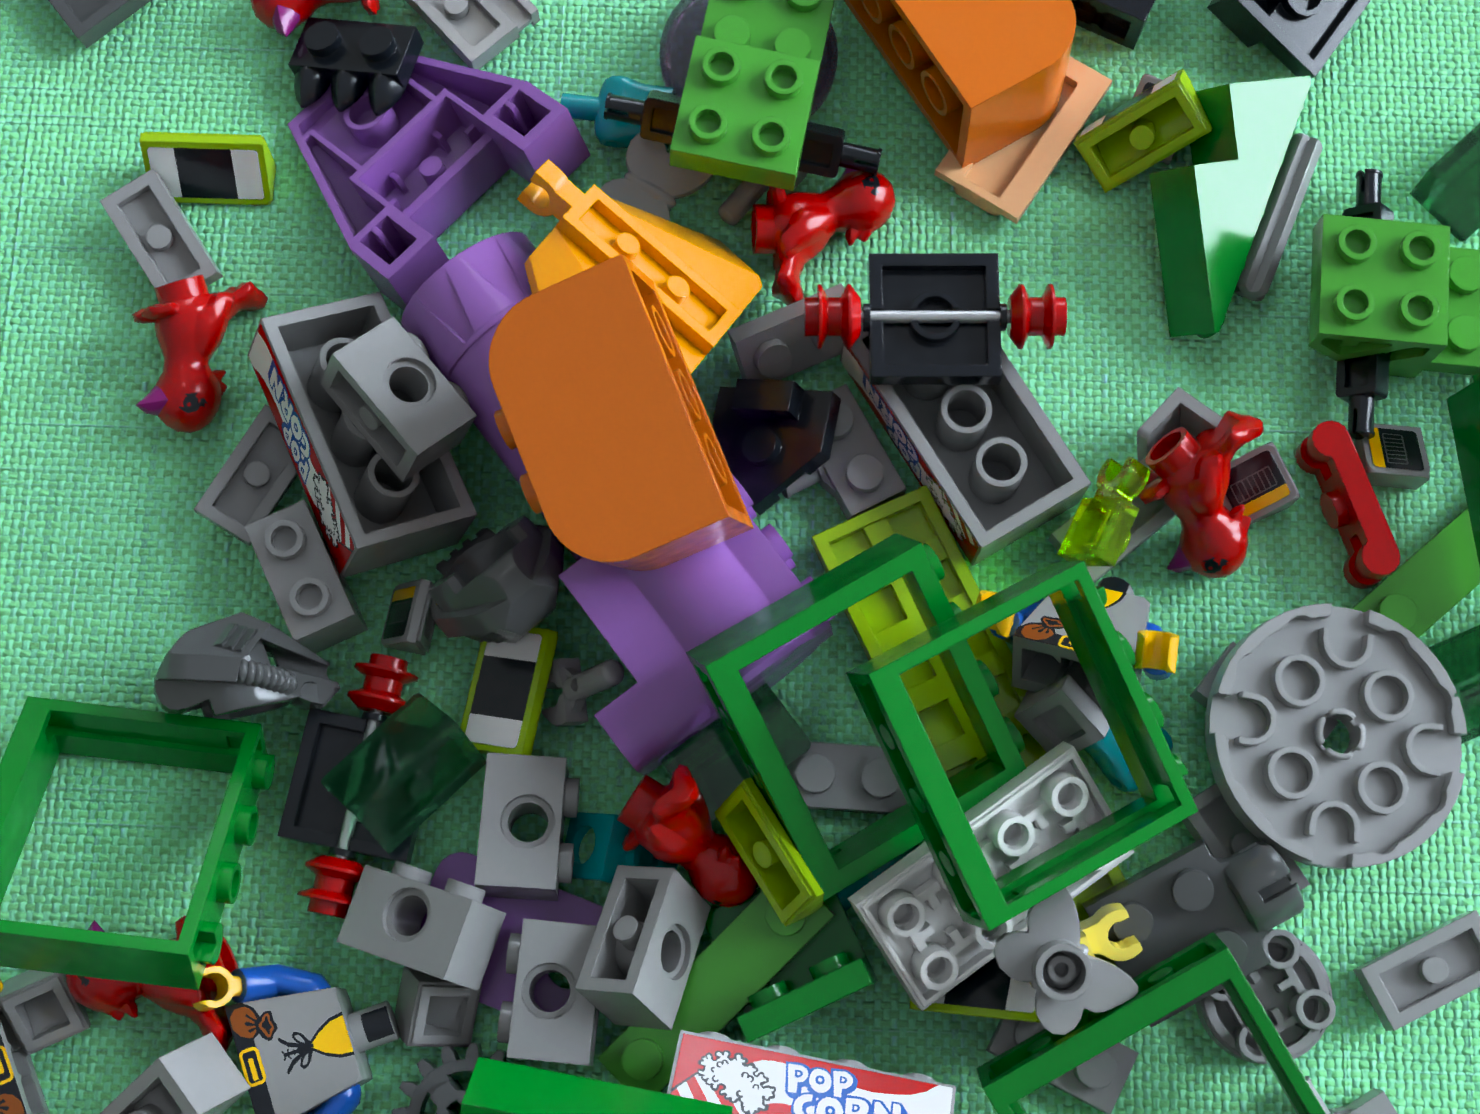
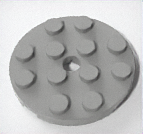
(1401, 724)

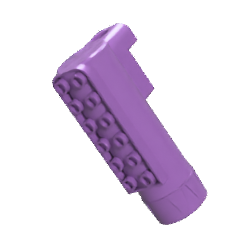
(641, 614)

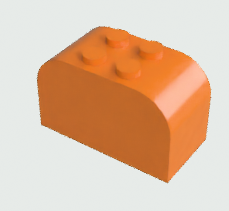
(975, 66)
(611, 422)

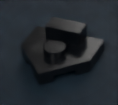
(774, 434)

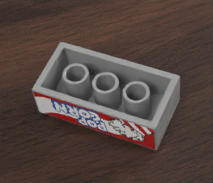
(979, 451)
(354, 494)
(785, 1082)

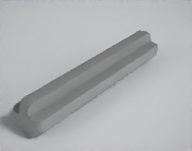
(1279, 216)

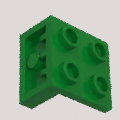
(816, 977)

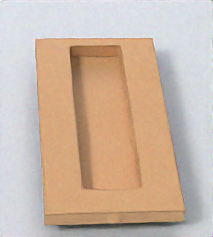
(1015, 174)

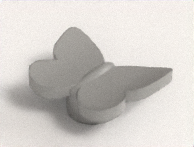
(651, 181)
(1060, 966)

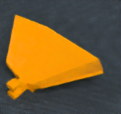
(694, 274)

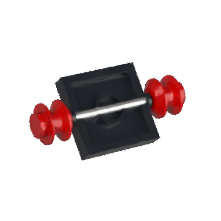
(935, 318)
(317, 816)

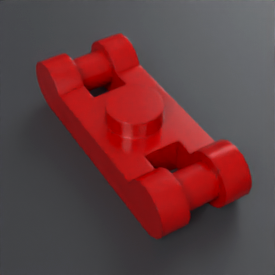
(1349, 504)

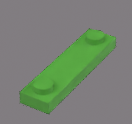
(1429, 579)
(716, 991)

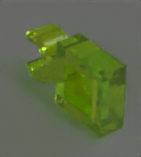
(1104, 522)

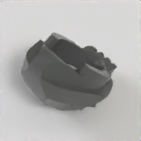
(499, 583)
(229, 673)

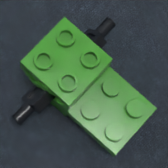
(750, 98)
(1389, 301)

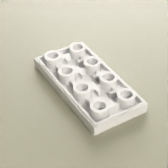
(912, 908)

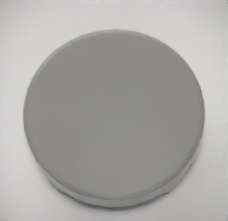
(1292, 992)

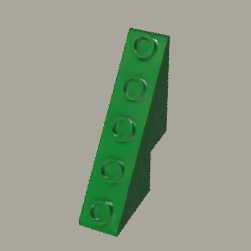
(1215, 206)

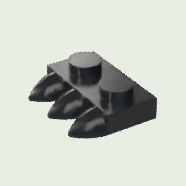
(354, 58)

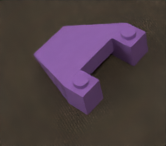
(426, 161)

